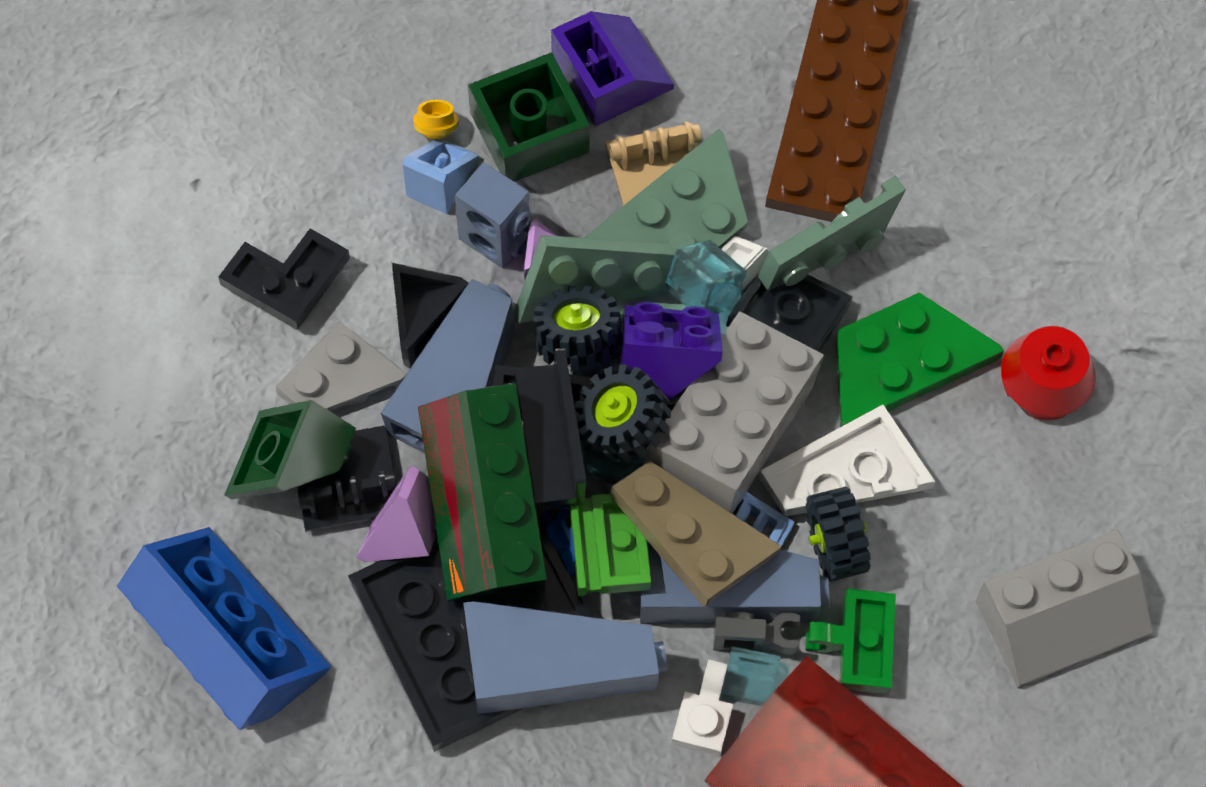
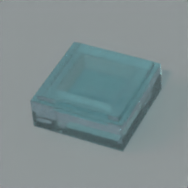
(750, 676)

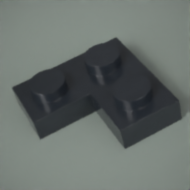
(290, 287)

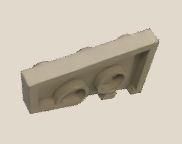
(692, 533)

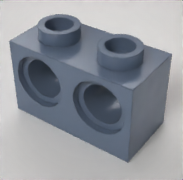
(493, 215)

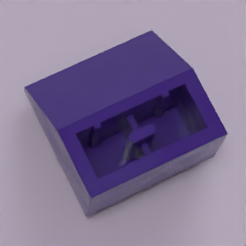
(608, 64)

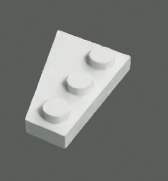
(862, 455)

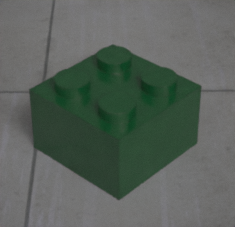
(529, 118)

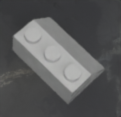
(1066, 608)

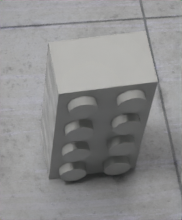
(736, 411)

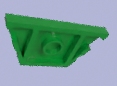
(905, 355)

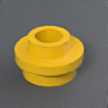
(435, 119)

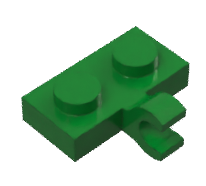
(863, 639)

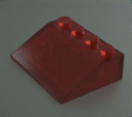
(822, 737)

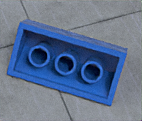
(222, 626)

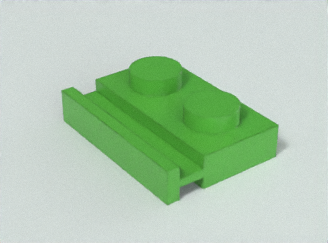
(608, 548)

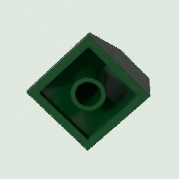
(290, 449)

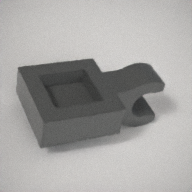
(753, 634)

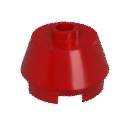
(1048, 372)

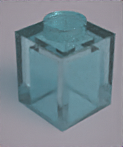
(705, 277)

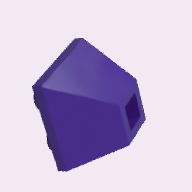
(670, 344)

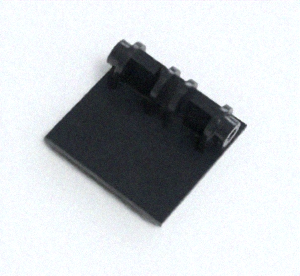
(354, 491)

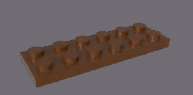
(836, 106)

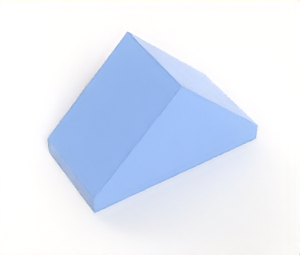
(437, 173)

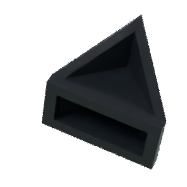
(422, 305)

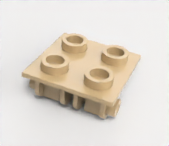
(646, 156)

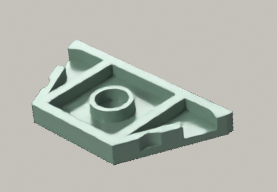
(685, 204)

